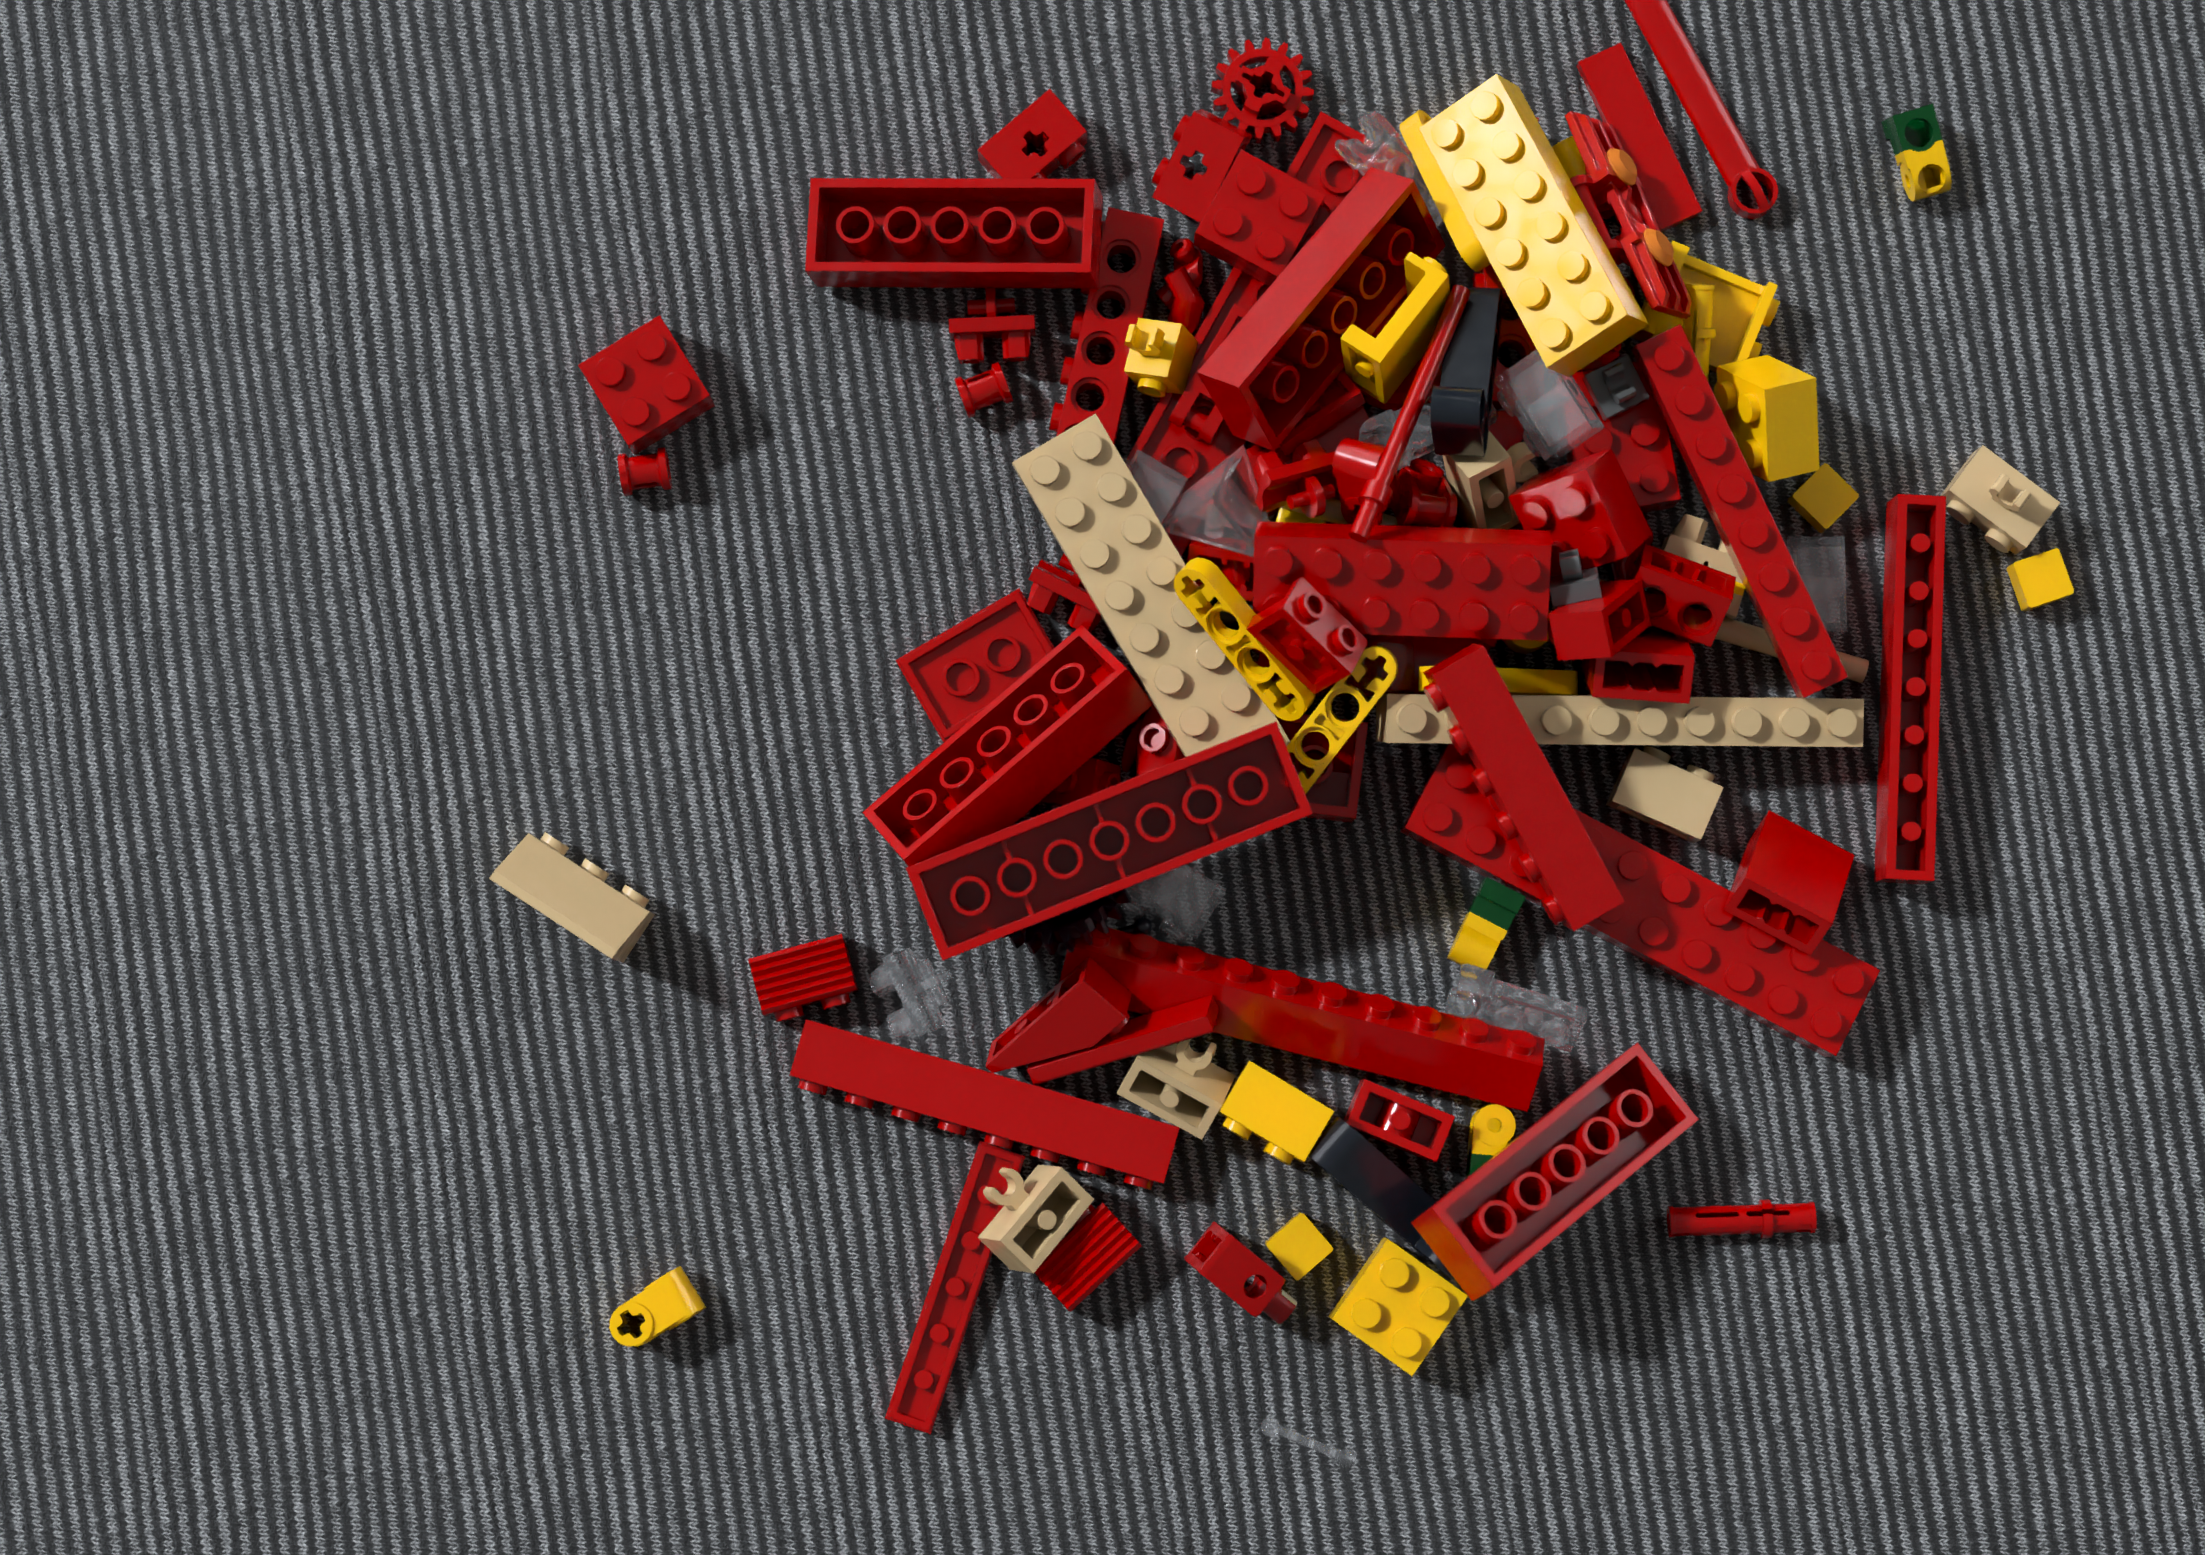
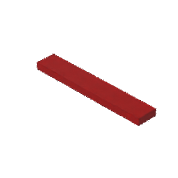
(951, 1294)

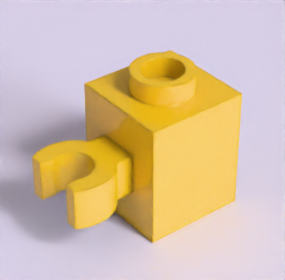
(1159, 356)

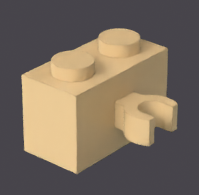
(1486, 483)
(1998, 501)
(1178, 1085)
(1033, 1215)

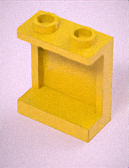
(1737, 312)
(1385, 361)

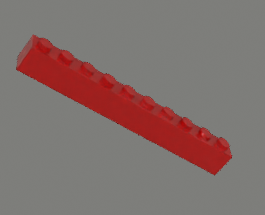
(1324, 1019)

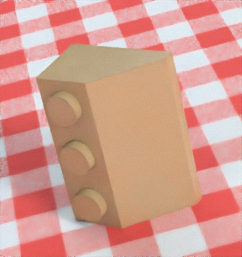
(574, 895)

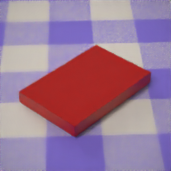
(974, 662)

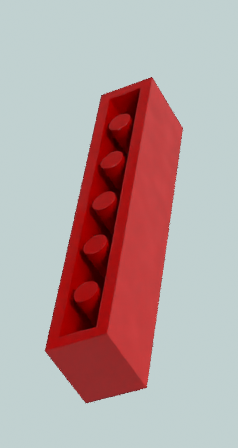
(1522, 786)

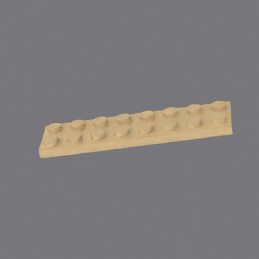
(1130, 577)

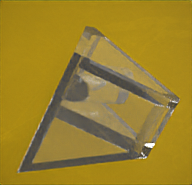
(1220, 507)

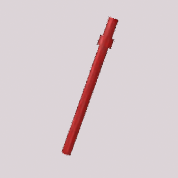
(1377, 491)

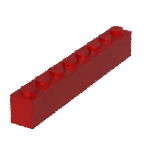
(1739, 512)
(1910, 689)
(985, 1102)

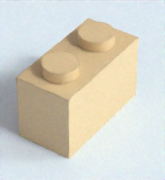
(1665, 794)

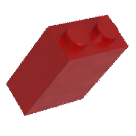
(1647, 669)
(1789, 882)

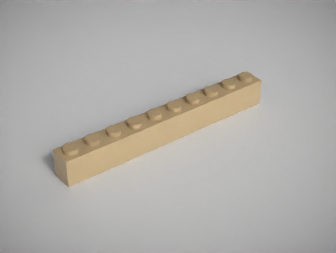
(1639, 722)

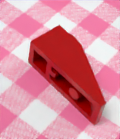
(1064, 1020)

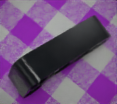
(1465, 395)
(1375, 1183)

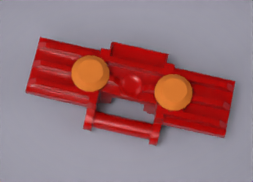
(1615, 190)

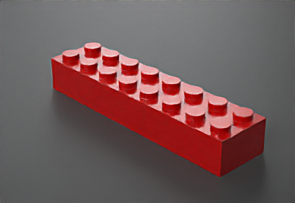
(1109, 840)

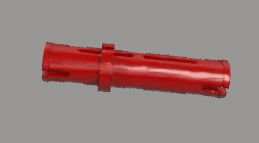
(1742, 1219)

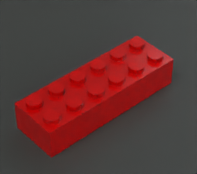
(954, 232)
(1343, 276)
(1413, 577)
(1011, 751)
(1554, 1172)

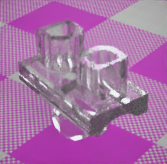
(918, 990)

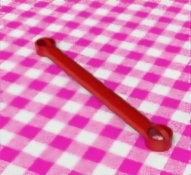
(1703, 105)

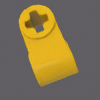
(662, 1303)

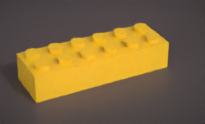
(1533, 226)

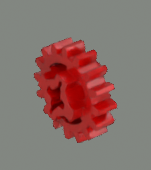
(1246, 80)

